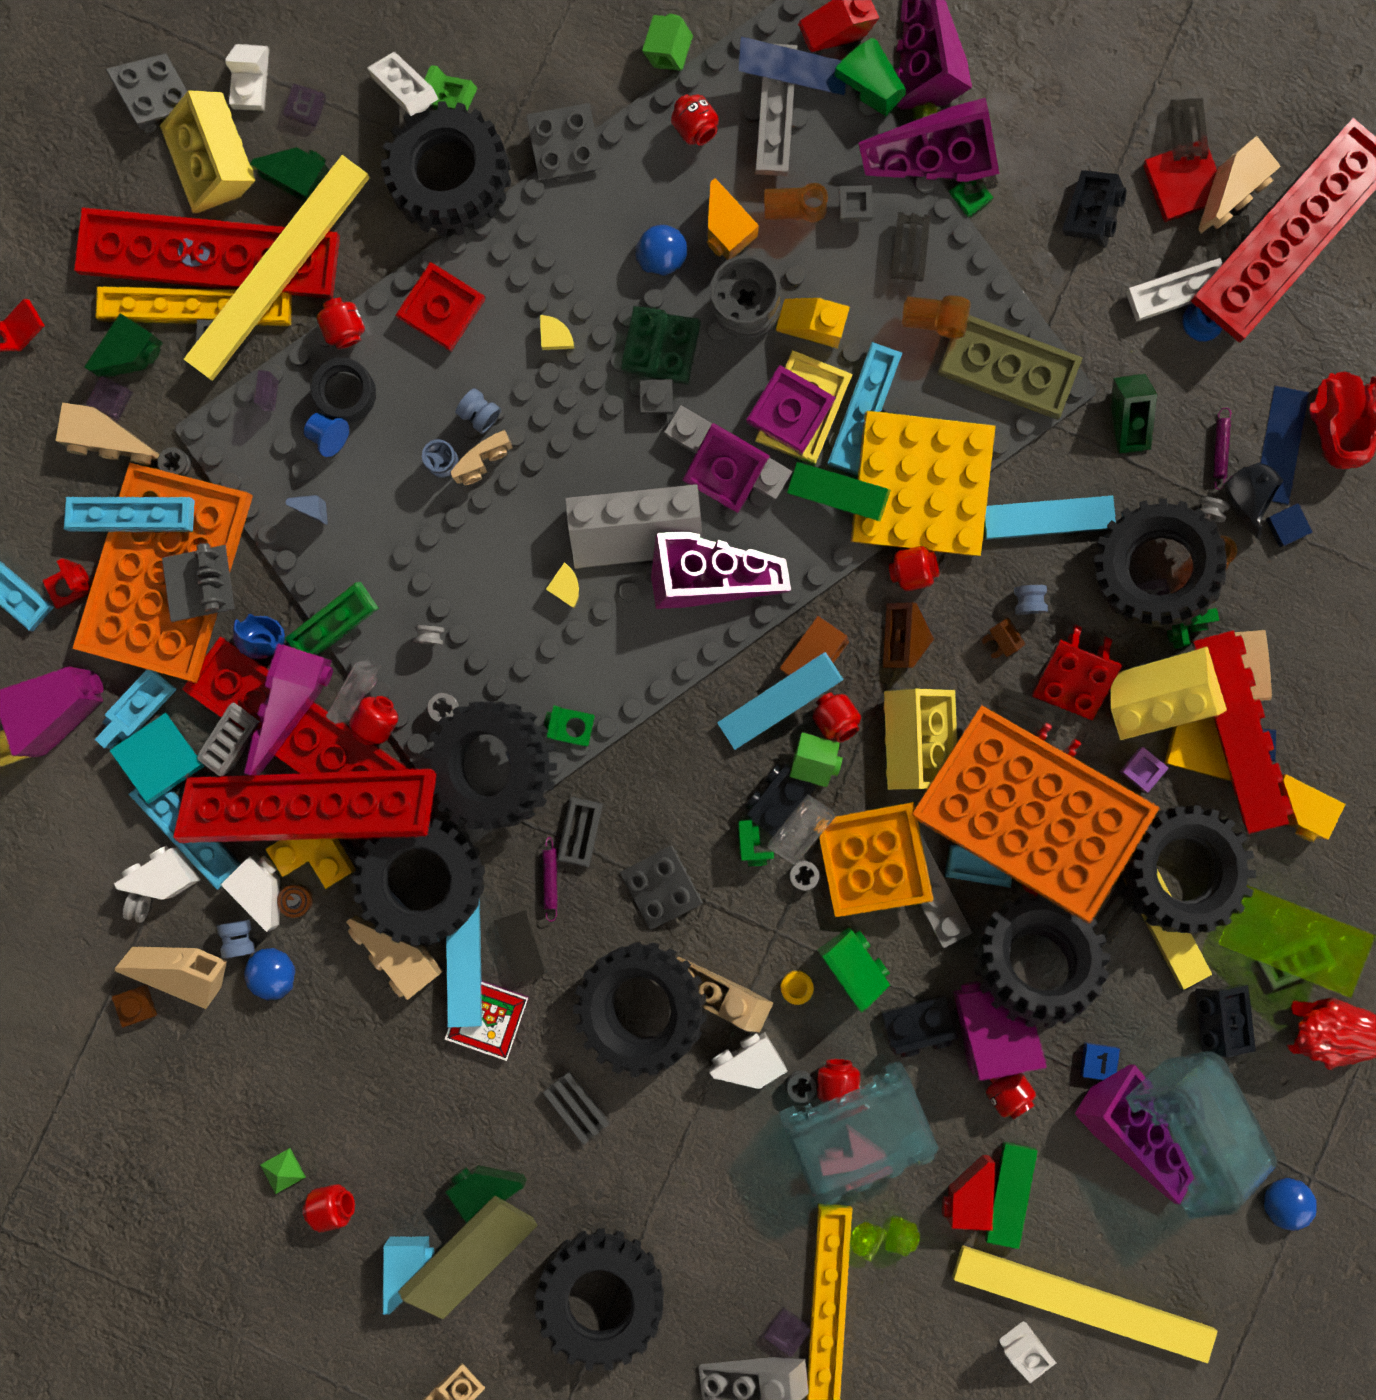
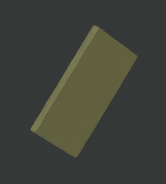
(1011, 367)
(468, 1258)

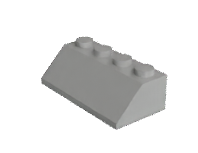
(624, 524)

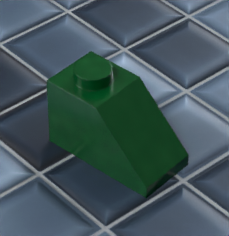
(292, 171)
(124, 349)
(1133, 412)
(476, 1187)

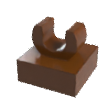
(1007, 638)

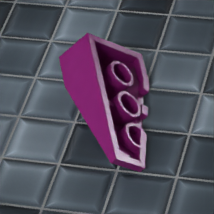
(931, 55)
(941, 145)
(703, 572)
(295, 684)
(1133, 1134)

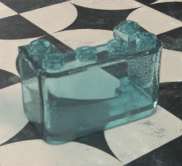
(1212, 1129)
(860, 1136)

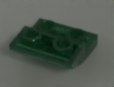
(660, 345)

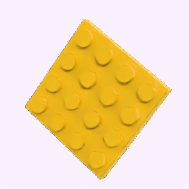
(935, 481)

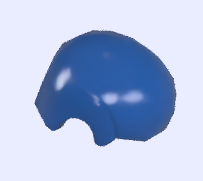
(661, 250)
(258, 636)
(269, 974)
(1290, 1204)

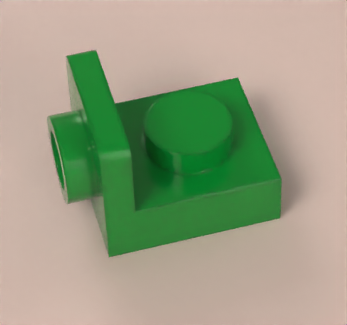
(1179, 633)
(747, 840)

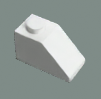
(256, 890)

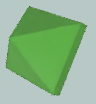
(282, 1170)

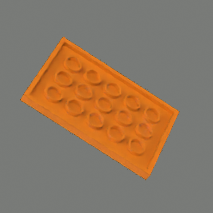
(128, 597)
(1035, 813)

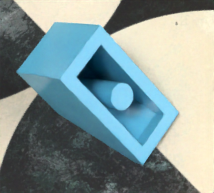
(401, 1262)

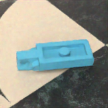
(135, 708)

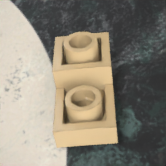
(472, 465)
(1258, 659)
(457, 1386)

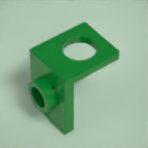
(556, 725)

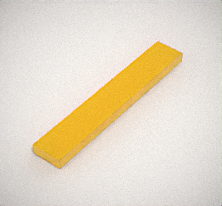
(178, 305)
(829, 1302)

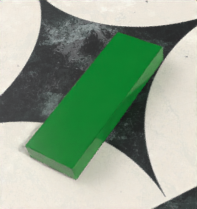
(839, 491)
(333, 621)
(1011, 1194)

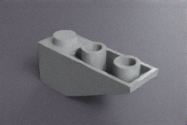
(754, 1379)

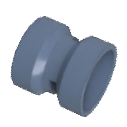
(478, 411)
(435, 454)
(236, 946)

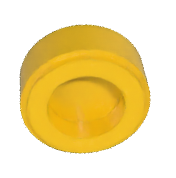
(797, 987)

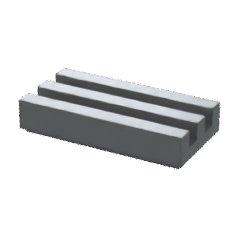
(580, 831)
(565, 1114)

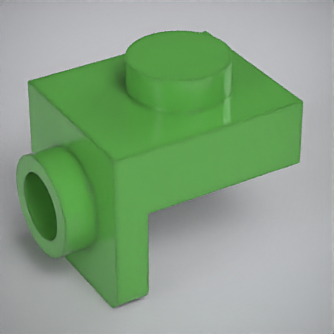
(450, 88)

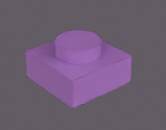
(1143, 769)

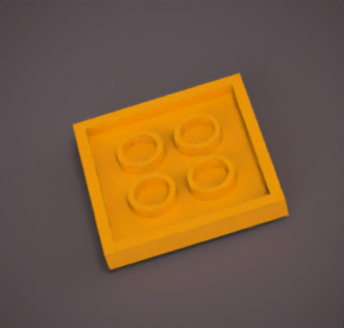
(875, 860)

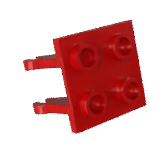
(1076, 677)

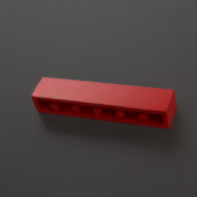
(1242, 737)

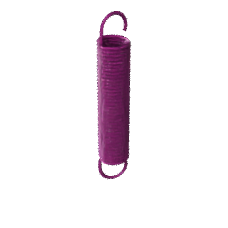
(1222, 448)
(550, 879)

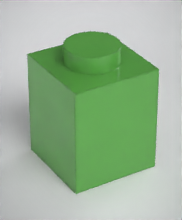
(667, 42)
(815, 760)

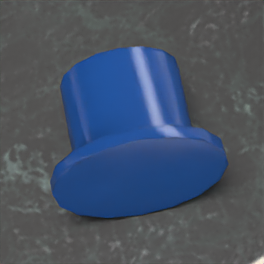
(1199, 325)
(327, 433)

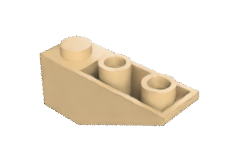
(1235, 180)
(91, 430)
(406, 964)
(177, 971)
(731, 1000)

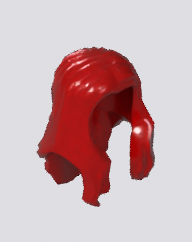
(1346, 419)
(1334, 1032)

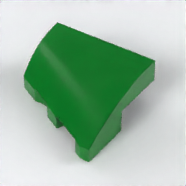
(873, 76)

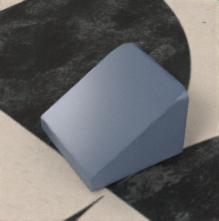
(310, 506)

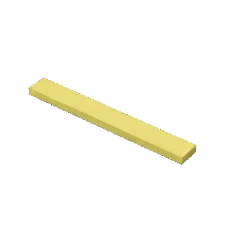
(277, 268)
(1084, 1304)

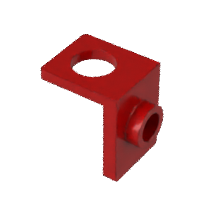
(20, 327)
(76, 579)

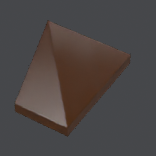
(905, 635)

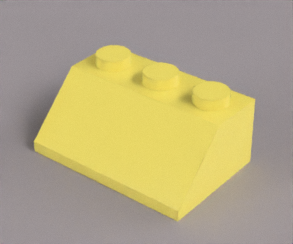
(207, 150)
(1166, 694)
(918, 735)

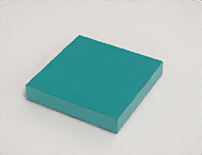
(156, 758)

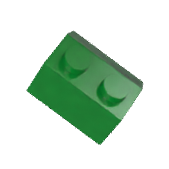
(855, 968)

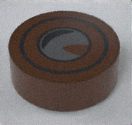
(295, 900)

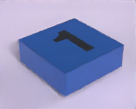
(1099, 1061)

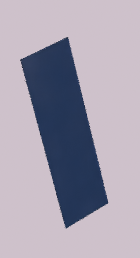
(789, 65)
(1284, 436)

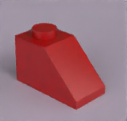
(838, 23)
(971, 1197)

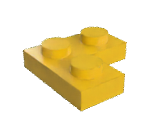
(324, 855)

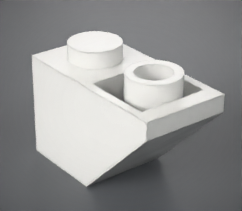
(161, 877)
(750, 1065)

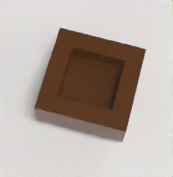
(134, 1005)

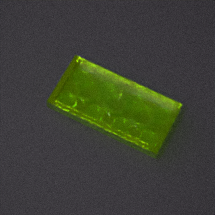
(1299, 941)

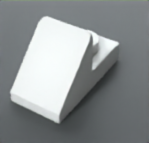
(248, 76)
(1026, 1352)

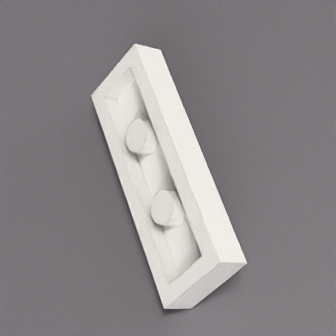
(403, 84)
(1170, 291)

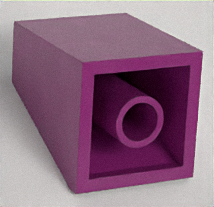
(47, 709)
(991, 1040)

